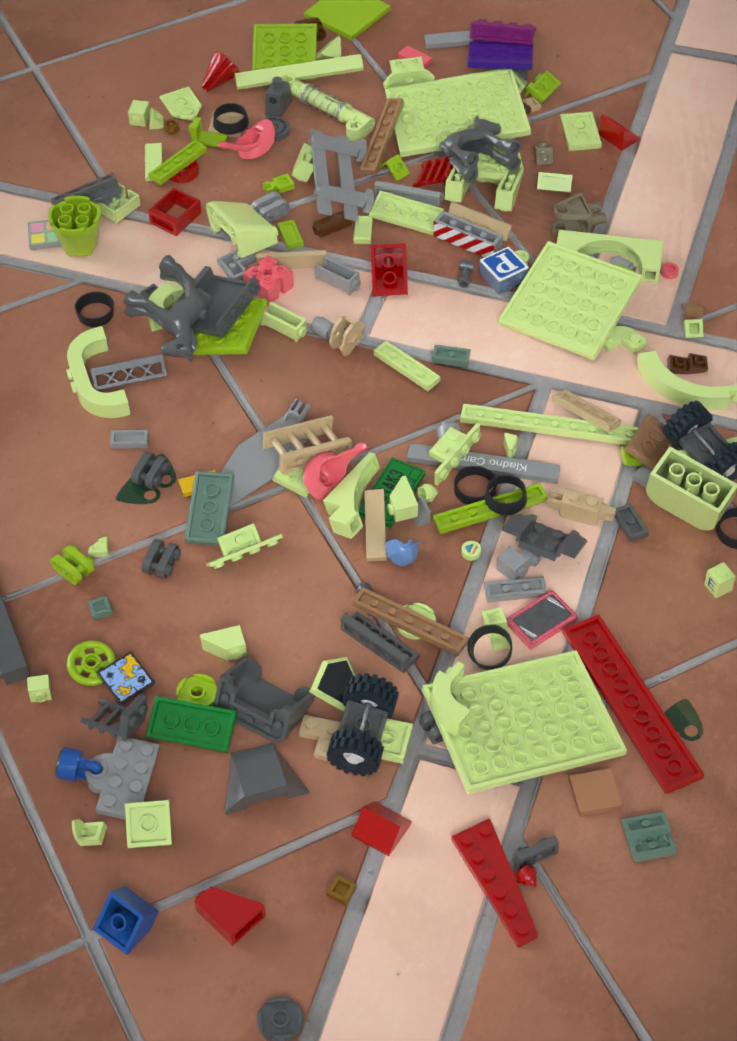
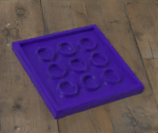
(500, 55)

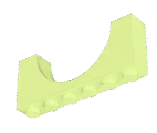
(644, 253)

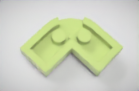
(627, 337)

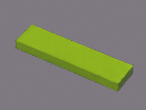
(177, 162)

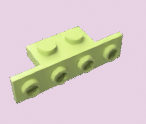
(451, 449)
(240, 542)

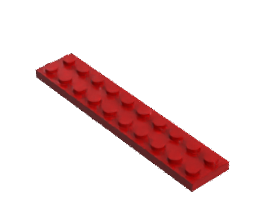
(633, 705)

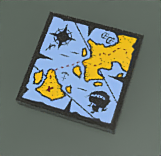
(125, 678)

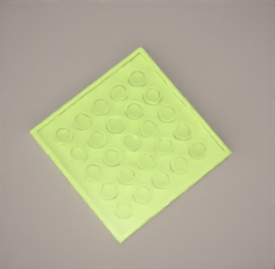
(570, 300)

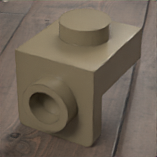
(543, 153)

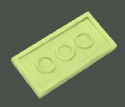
(405, 212)

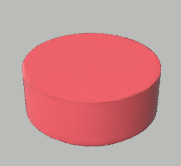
(669, 270)

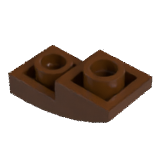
(691, 365)

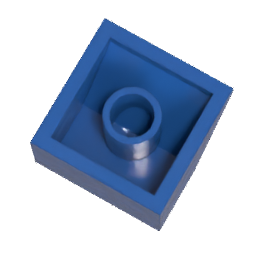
(125, 919)

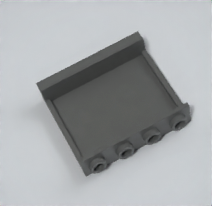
(229, 301)

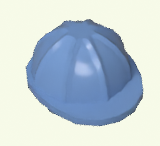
(401, 553)

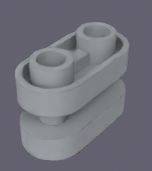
(271, 206)

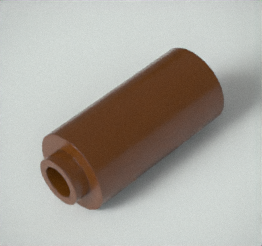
(330, 224)

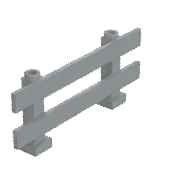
(346, 194)

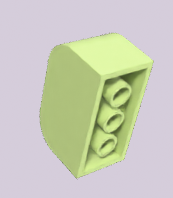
(690, 490)

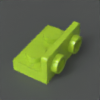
(543, 86)

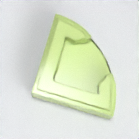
(99, 549)

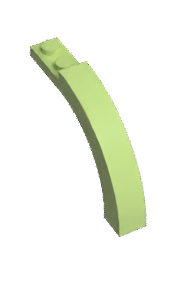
(680, 390)

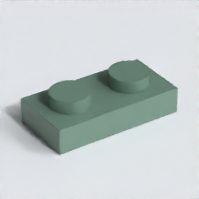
(451, 355)

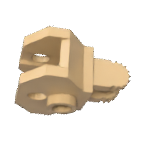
(347, 335)

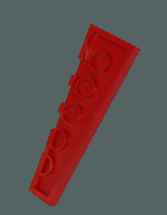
(490, 868)

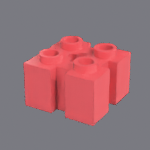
(271, 278)

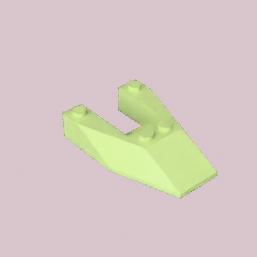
(488, 171)

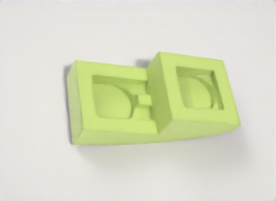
(496, 617)

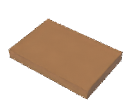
(649, 442)

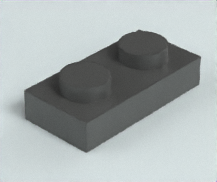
(631, 523)
(542, 850)

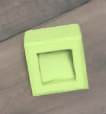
(693, 328)
(510, 444)

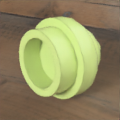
(428, 492)

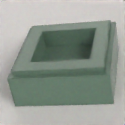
(100, 608)

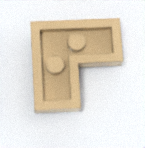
(320, 730)

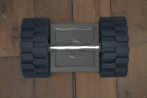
(694, 433)
(358, 742)

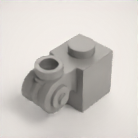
(514, 564)

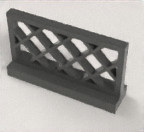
(96, 190)

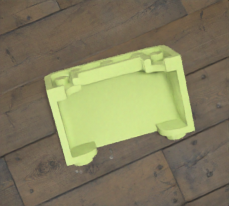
(243, 224)

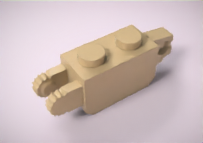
(580, 506)

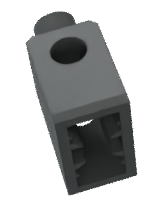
(278, 97)

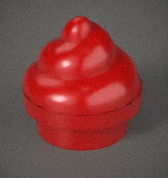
(527, 875)

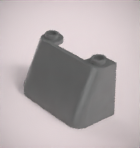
(260, 704)

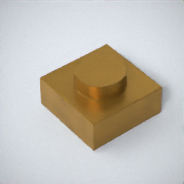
(341, 890)

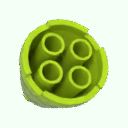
(76, 225)

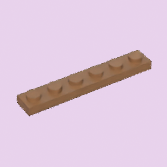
(381, 136)
(410, 621)

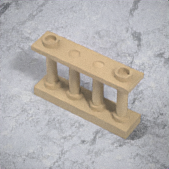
(292, 434)

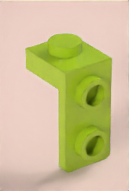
(204, 137)

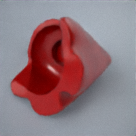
(219, 71)

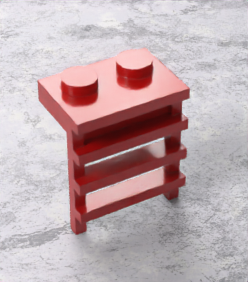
(432, 177)

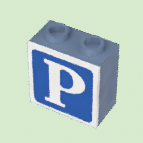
(503, 270)

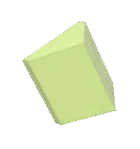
(156, 120)

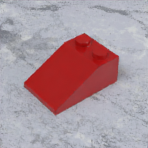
(389, 270)

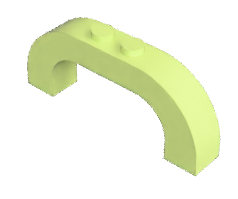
(97, 403)

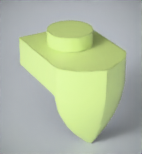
(88, 833)

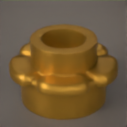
(171, 126)

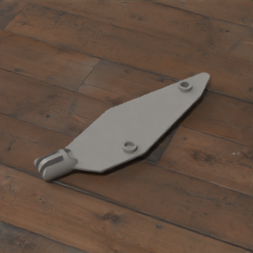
(255, 465)

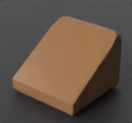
(692, 309)

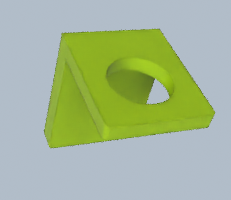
(396, 167)

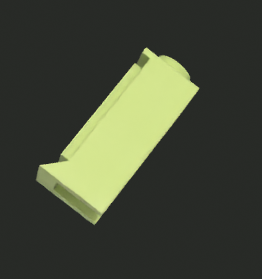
(285, 321)

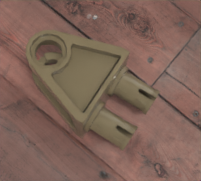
(577, 215)

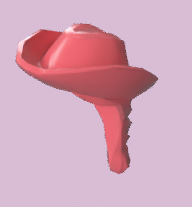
(254, 142)
(327, 470)

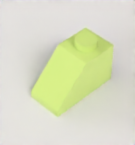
(304, 164)
(402, 501)
(225, 643)

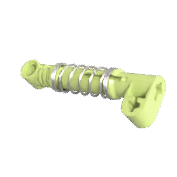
(357, 123)

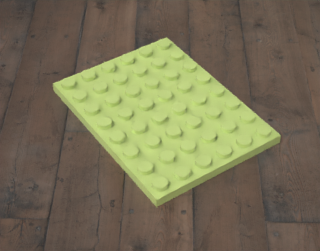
(451, 104)
(529, 722)

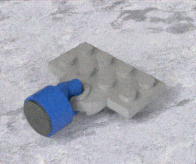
(116, 776)

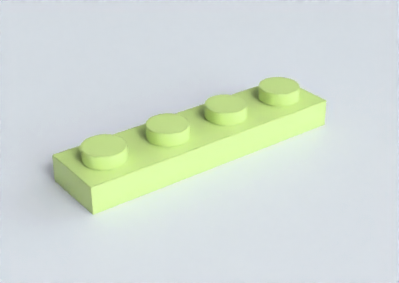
(407, 365)

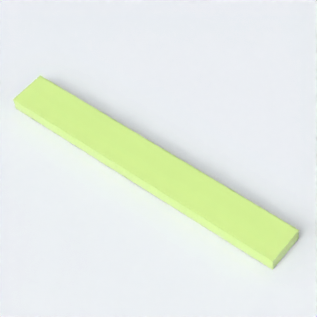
(301, 71)

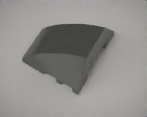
(259, 776)

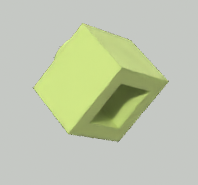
(39, 688)

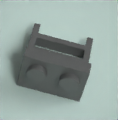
(130, 717)

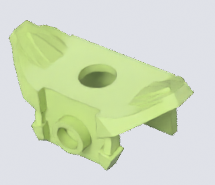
(407, 72)

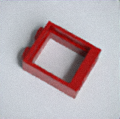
(174, 226)

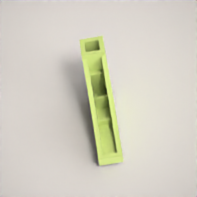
(345, 498)

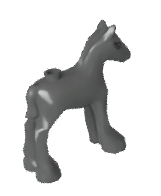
(480, 138)
(181, 316)

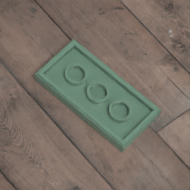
(209, 507)

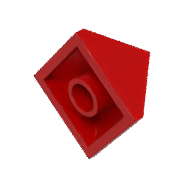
(616, 133)
(380, 827)

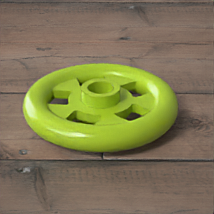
(79, 652)

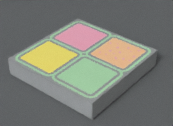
(41, 235)

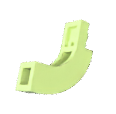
(164, 297)
(445, 708)

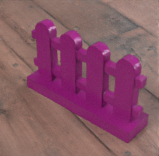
(501, 32)

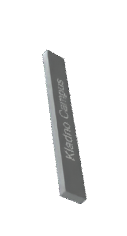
(496, 464)

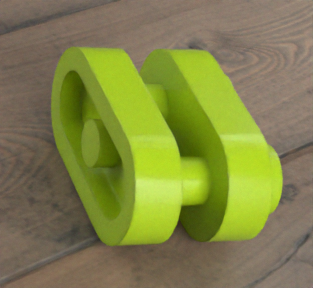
(72, 564)

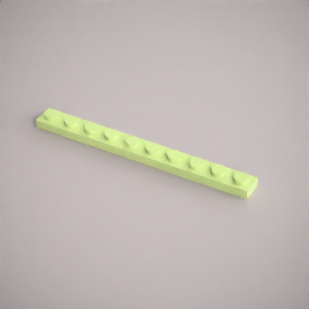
(544, 424)

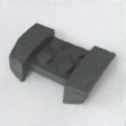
(542, 539)

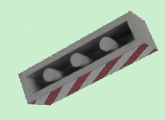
(467, 235)

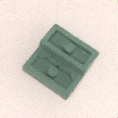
(649, 837)

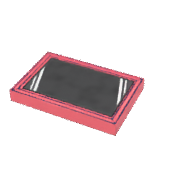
(541, 619)

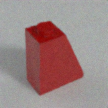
(229, 913)

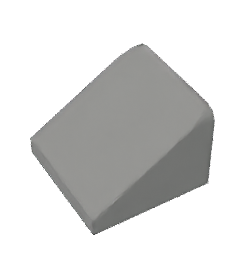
(423, 513)

